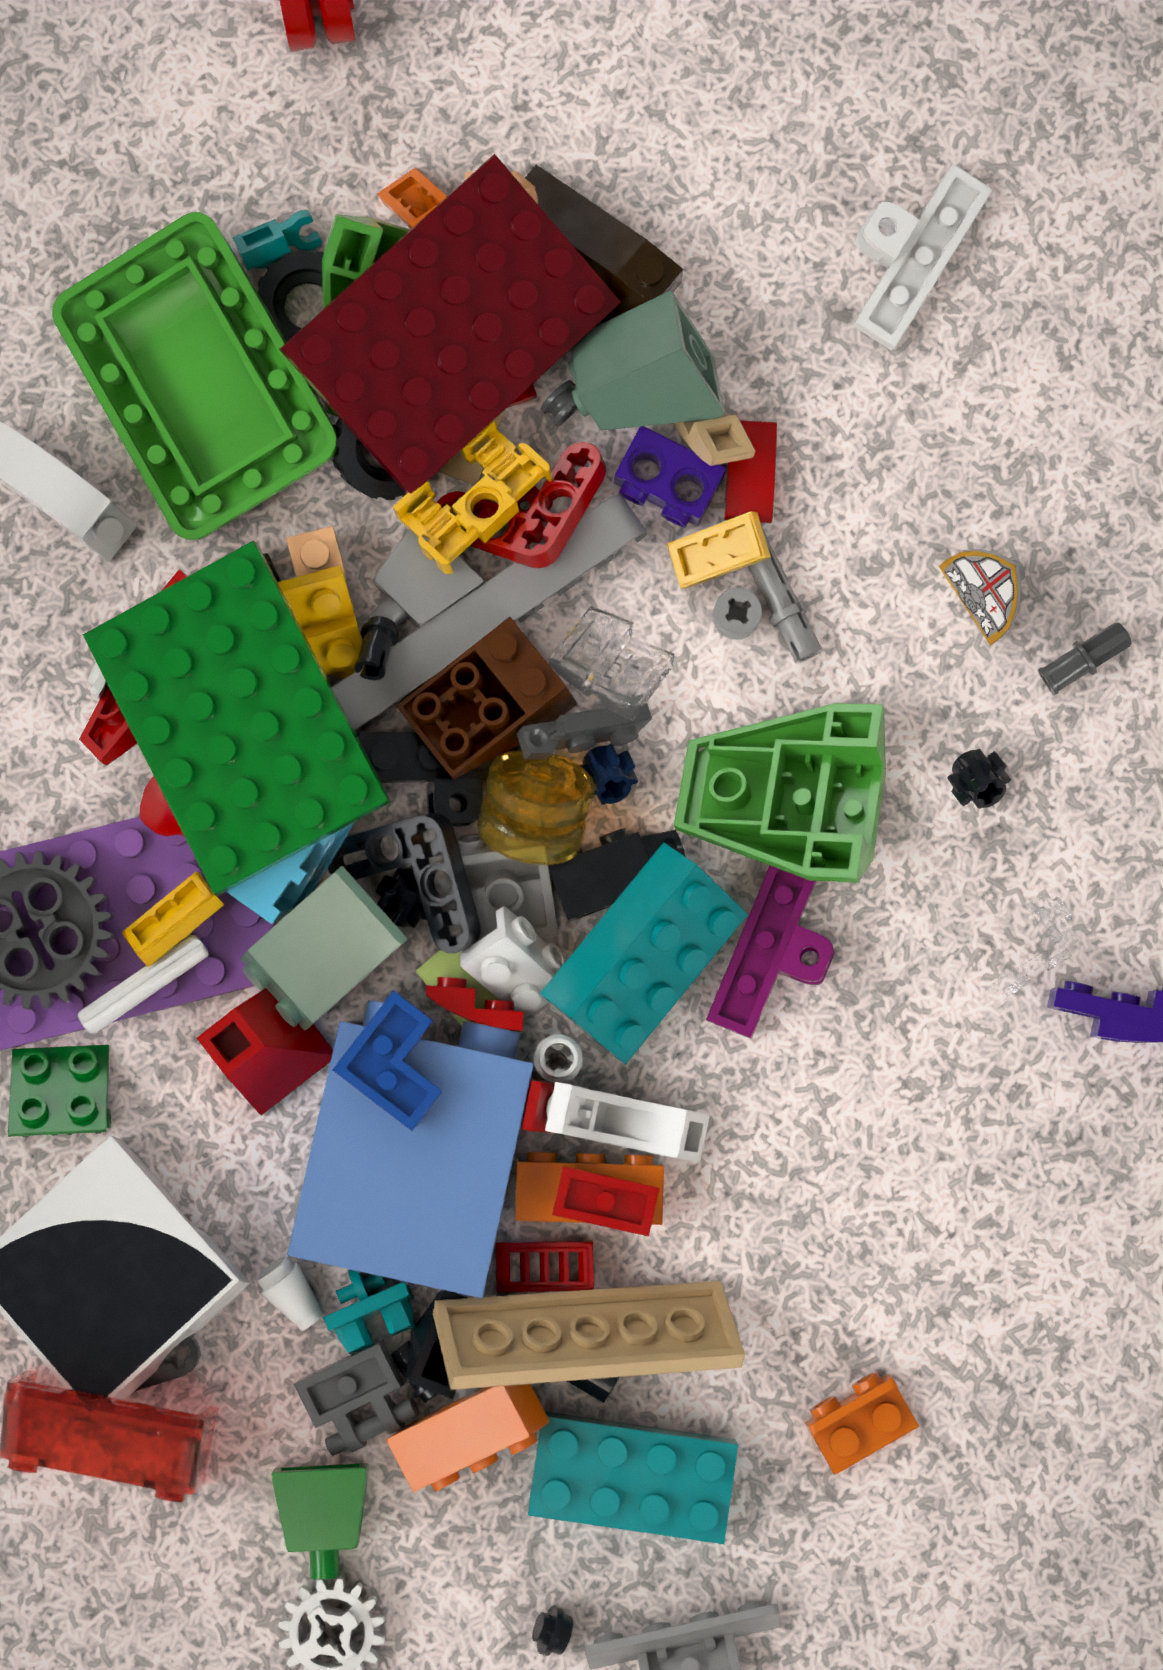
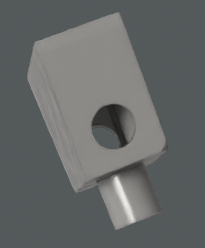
(417, 586)

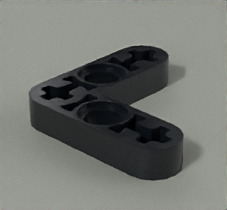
(415, 851)

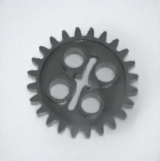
(73, 910)

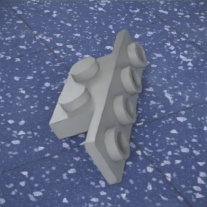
(696, 1645)

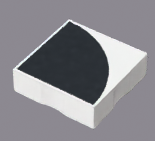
(110, 1275)

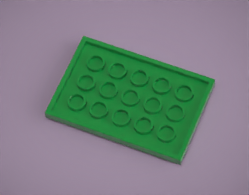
(236, 718)

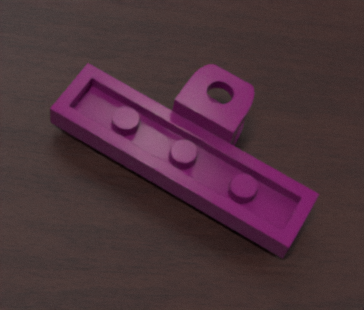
(769, 946)

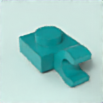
(272, 240)

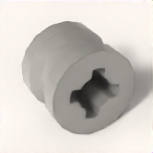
(734, 625)

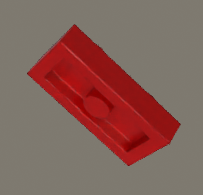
(605, 1201)

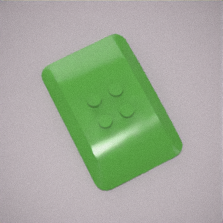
(194, 376)

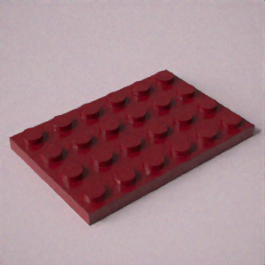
(450, 325)

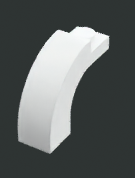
(62, 494)
(626, 1122)

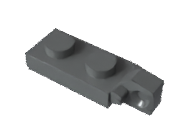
(580, 732)

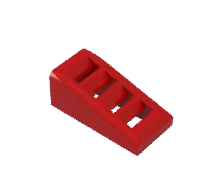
(585, 1266)

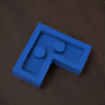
(377, 1062)

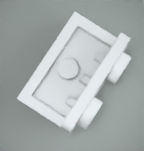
(513, 962)

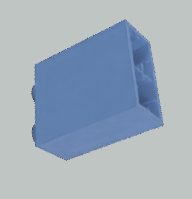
(425, 1198)

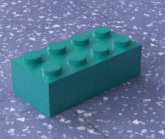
(644, 953)
(633, 1477)

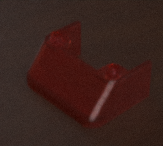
(105, 1437)

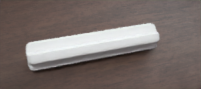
(142, 984)

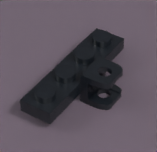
(407, 759)

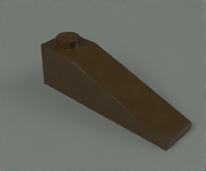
(619, 255)

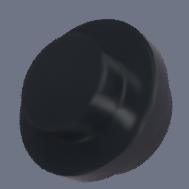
(552, 1631)

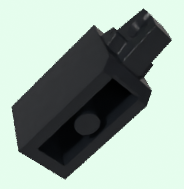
(601, 874)

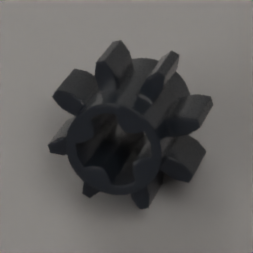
(979, 778)
(401, 898)

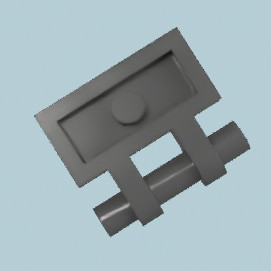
(352, 1383)

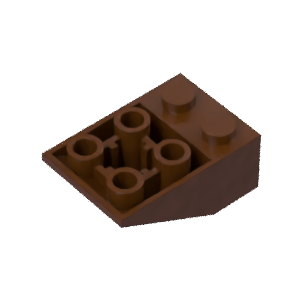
(485, 699)

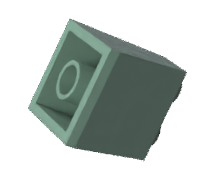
(646, 369)
(322, 949)

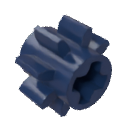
(610, 773)

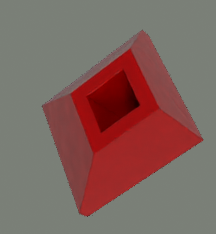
(264, 1052)

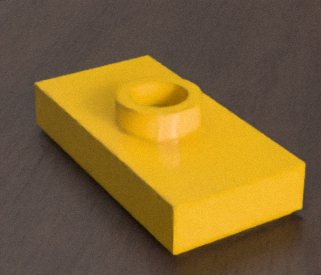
(718, 550)
(172, 919)

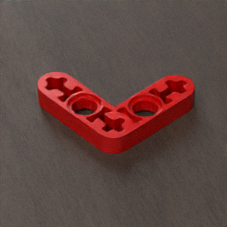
(528, 526)

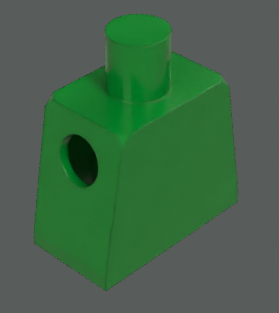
(321, 1511)

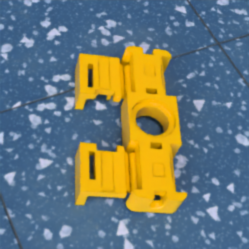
(512, 480)

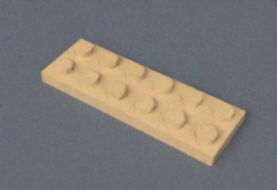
(587, 1334)

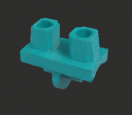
(391, 1303)

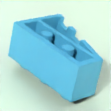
(290, 881)

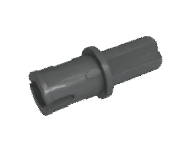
(1085, 657)

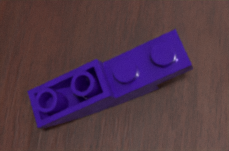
(1114, 1018)

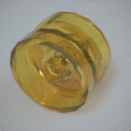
(535, 808)

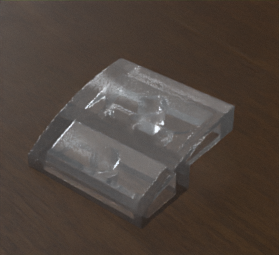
(610, 664)

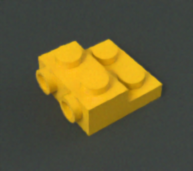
(327, 618)

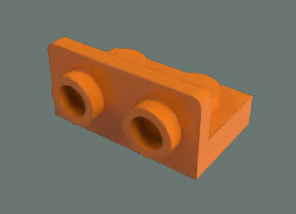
(861, 1422)

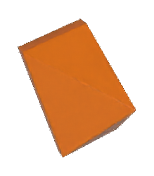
(411, 197)

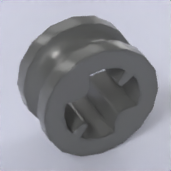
(560, 403)

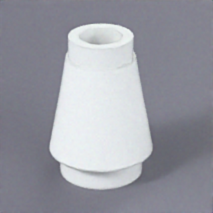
(560, 1045)
(290, 1292)

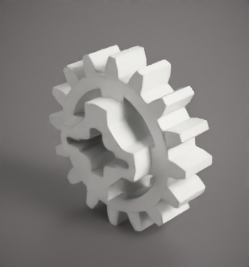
(317, 1610)

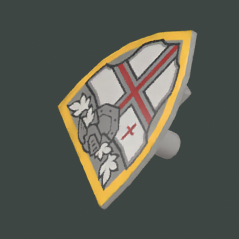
(987, 588)

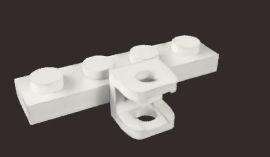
(914, 252)

